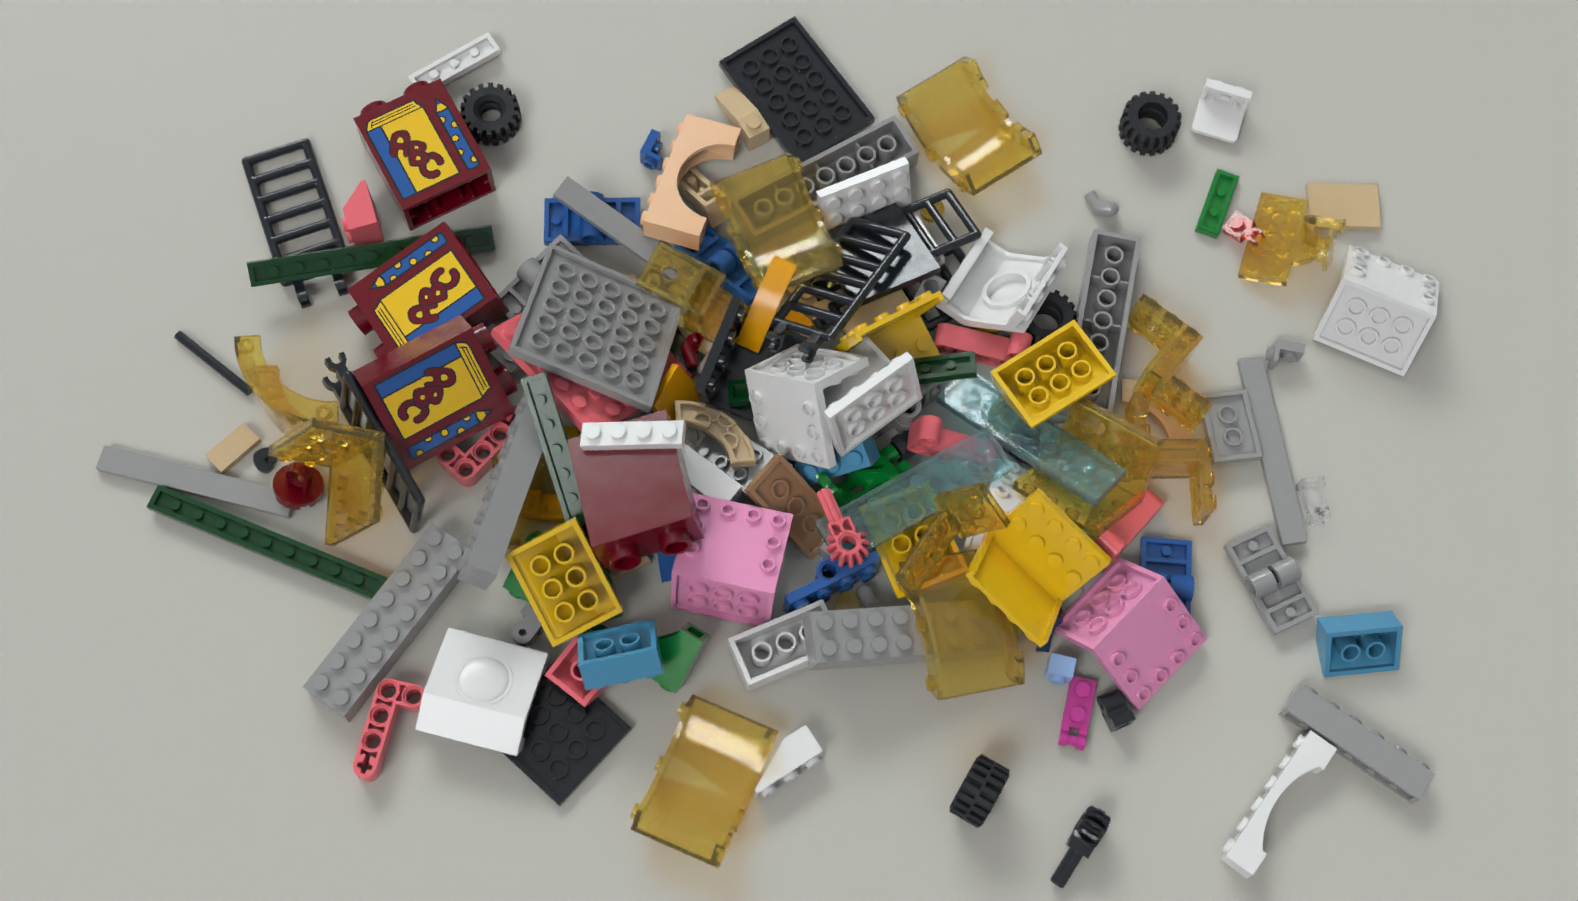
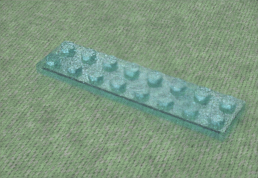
(1043, 447)
(910, 496)

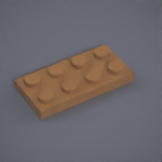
(784, 490)

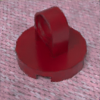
(298, 486)

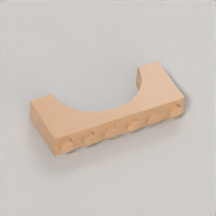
(667, 214)

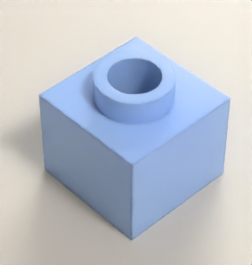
(1059, 669)

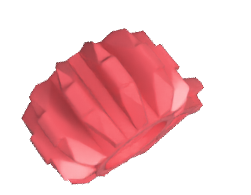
(841, 531)

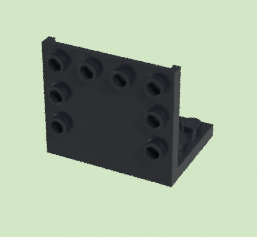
(729, 360)

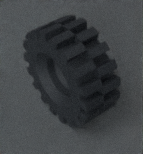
(491, 99)

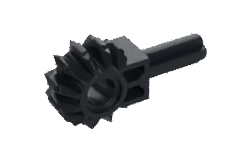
(1082, 841)

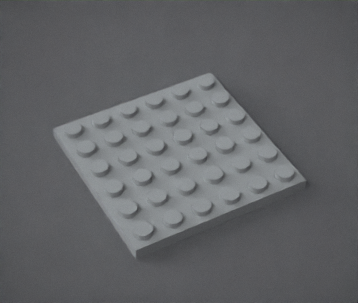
(596, 328)

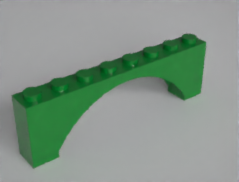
(678, 649)

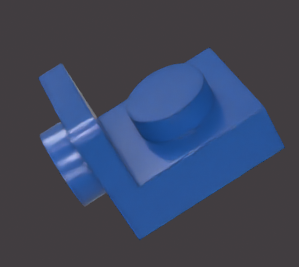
(650, 151)

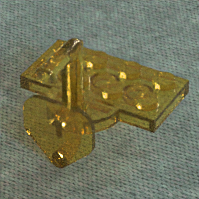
(1288, 240)

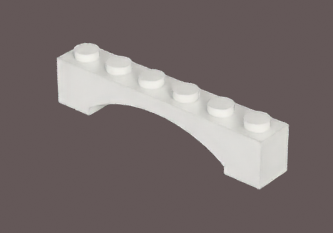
(1246, 850)

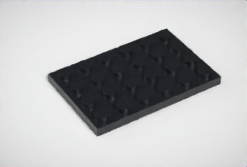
(797, 90)

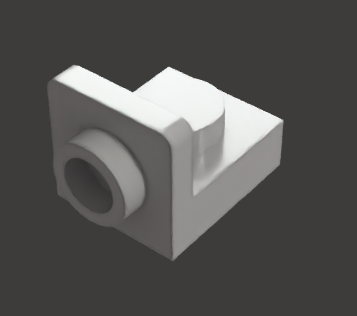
(1286, 350)

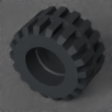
(1155, 108)
(1058, 309)
(979, 791)

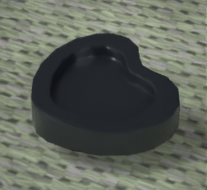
(264, 462)

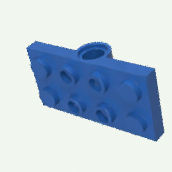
(576, 230)
(722, 256)
(1173, 561)
(841, 581)

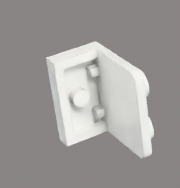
(1221, 110)

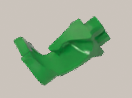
(868, 477)

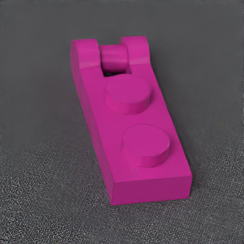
(1077, 712)

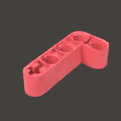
(988, 348)
(929, 437)
(471, 460)
(1124, 531)
(384, 730)

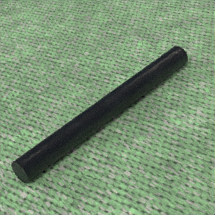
(213, 362)

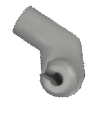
(1100, 207)

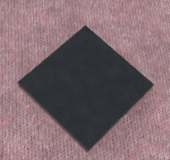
(909, 267)
(565, 740)

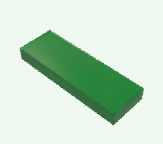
(1216, 204)

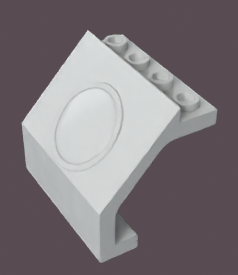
(1000, 287)
(481, 691)

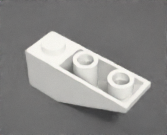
(793, 754)

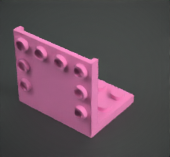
(735, 565)
(1133, 629)

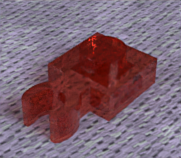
(1241, 227)

